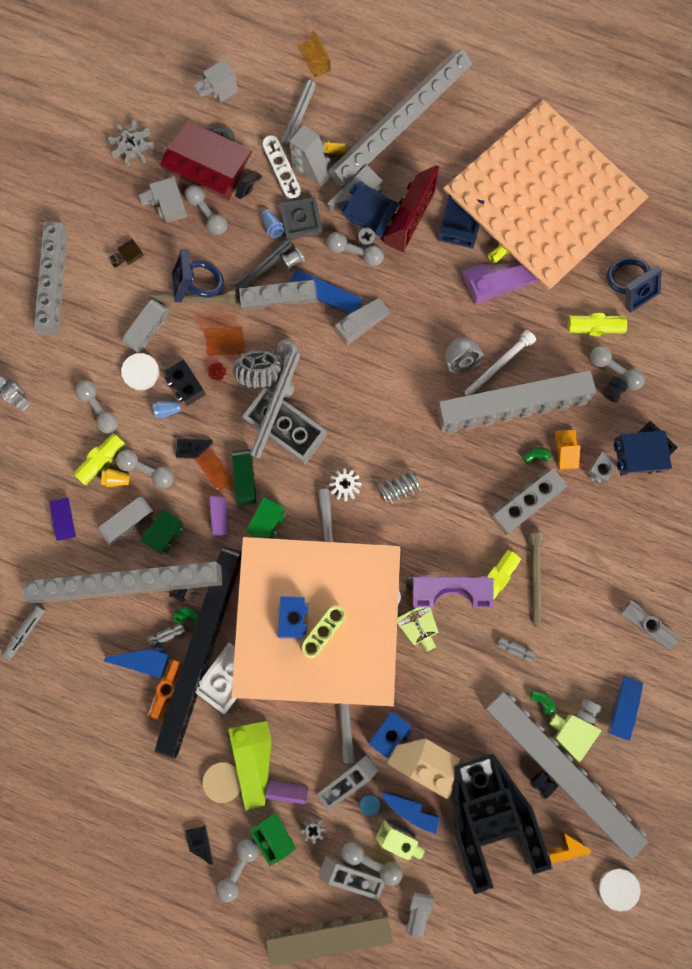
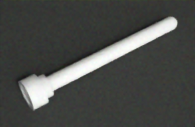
(526, 339)

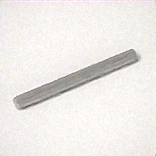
(275, 404)

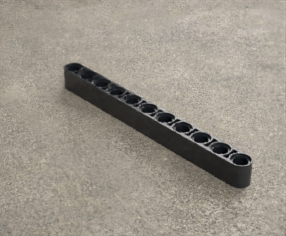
(198, 656)

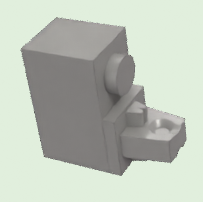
(218, 82)
(167, 198)

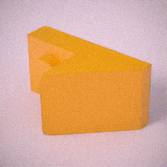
(567, 449)
(571, 850)

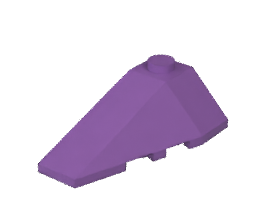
(493, 280)

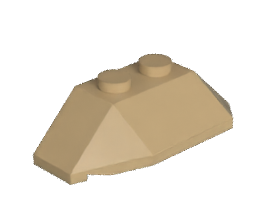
(426, 765)

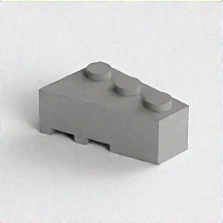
(308, 156)

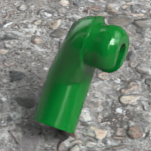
(538, 452)
(185, 614)
(545, 700)

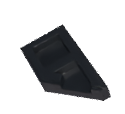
(246, 185)
(191, 448)
(199, 843)

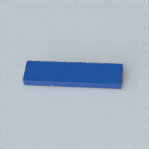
(330, 294)

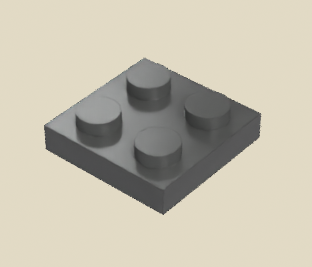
(301, 218)

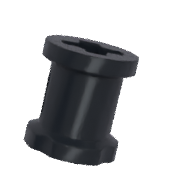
(179, 594)

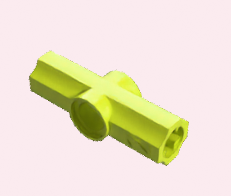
(597, 324)
(99, 459)
(503, 570)

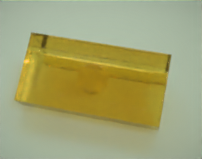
(315, 55)

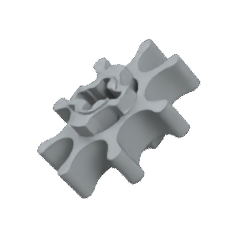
(127, 149)
(12, 393)

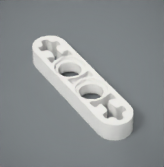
(281, 168)

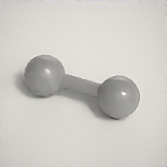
(216, 223)
(338, 243)
(283, 349)
(602, 357)
(106, 421)
(161, 477)
(390, 872)
(228, 889)

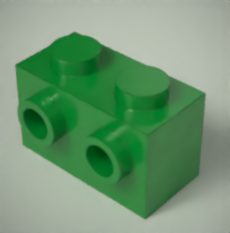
(266, 520)
(272, 839)

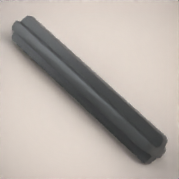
(264, 265)

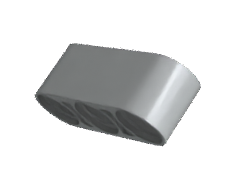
(145, 326)
(125, 520)

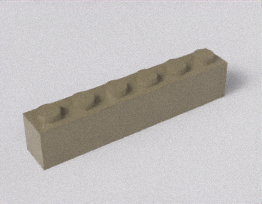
(329, 939)

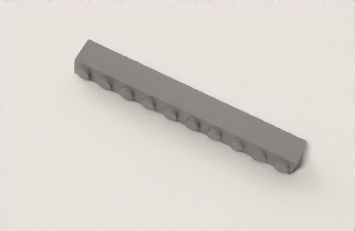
(400, 117)
(123, 583)
(566, 775)

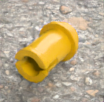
(334, 148)

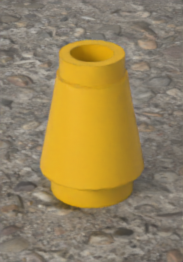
(114, 478)

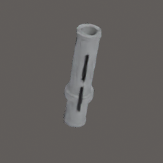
(25, 629)

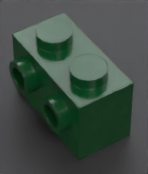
(163, 532)

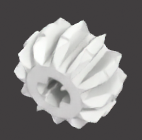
(339, 488)

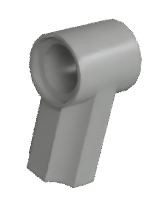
(420, 908)

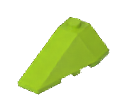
(252, 755)

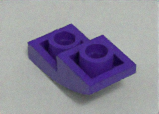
(62, 519)

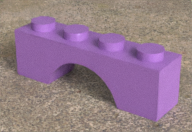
(429, 589)

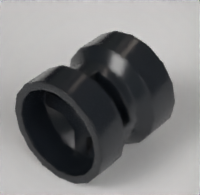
(615, 389)
(543, 784)

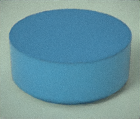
(369, 805)

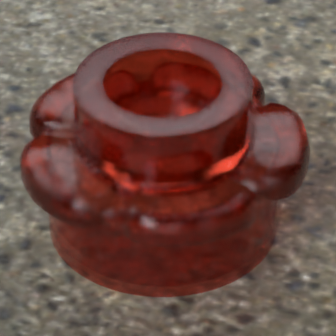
(212, 371)

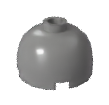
(463, 354)

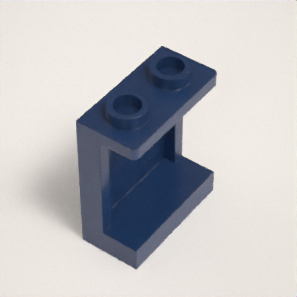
(368, 208)
(458, 225)
(642, 452)

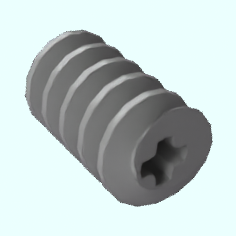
(399, 487)

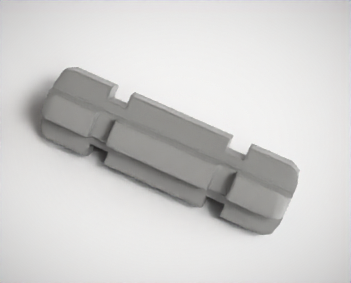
(165, 635)
(516, 649)

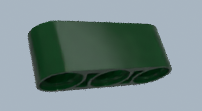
(244, 477)

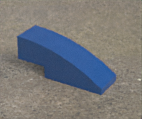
(625, 708)
(411, 811)

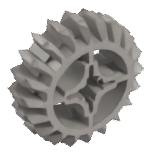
(258, 368)

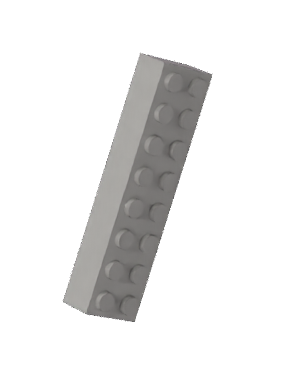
(515, 401)

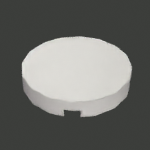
(140, 371)
(619, 889)

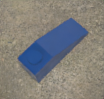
(145, 661)

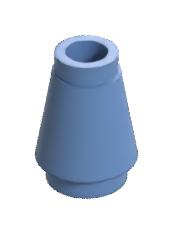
(272, 224)
(165, 408)

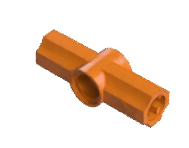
(161, 701)

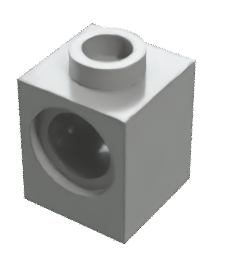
(605, 461)

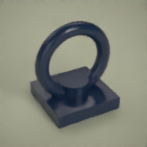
(183, 277)
(642, 288)

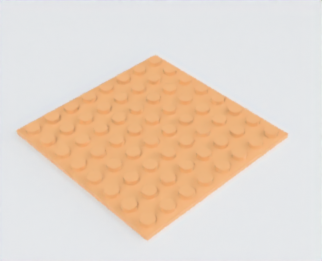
(546, 194)
(360, 655)

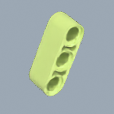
(326, 622)

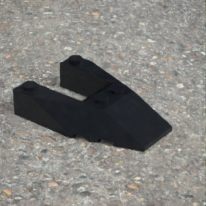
(490, 810)

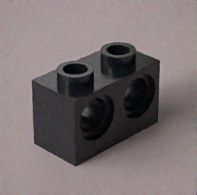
(187, 381)

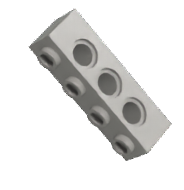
(554, 484)

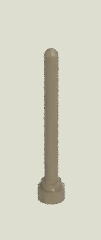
(229, 298)
(536, 541)

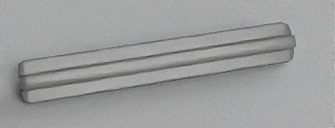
(298, 112)

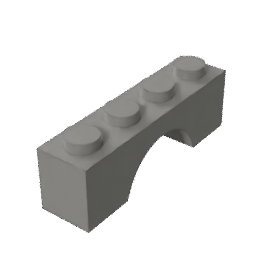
(286, 293)

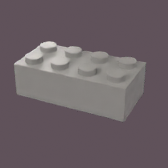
(291, 428)

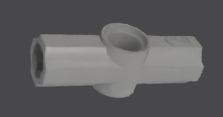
(660, 632)

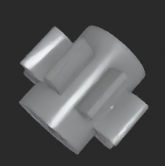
(314, 836)

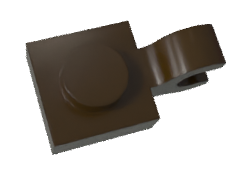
(127, 252)

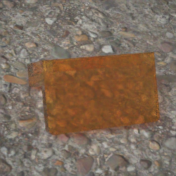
(225, 340)
(215, 472)

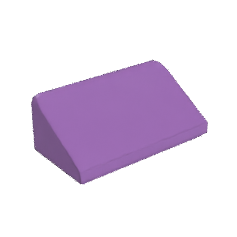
(219, 516)
(287, 792)

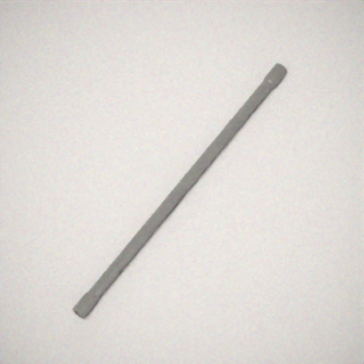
(347, 746)

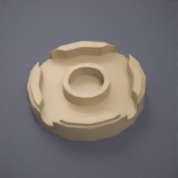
(221, 782)

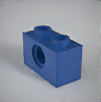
(292, 605)
(379, 740)

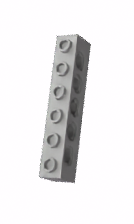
(51, 279)

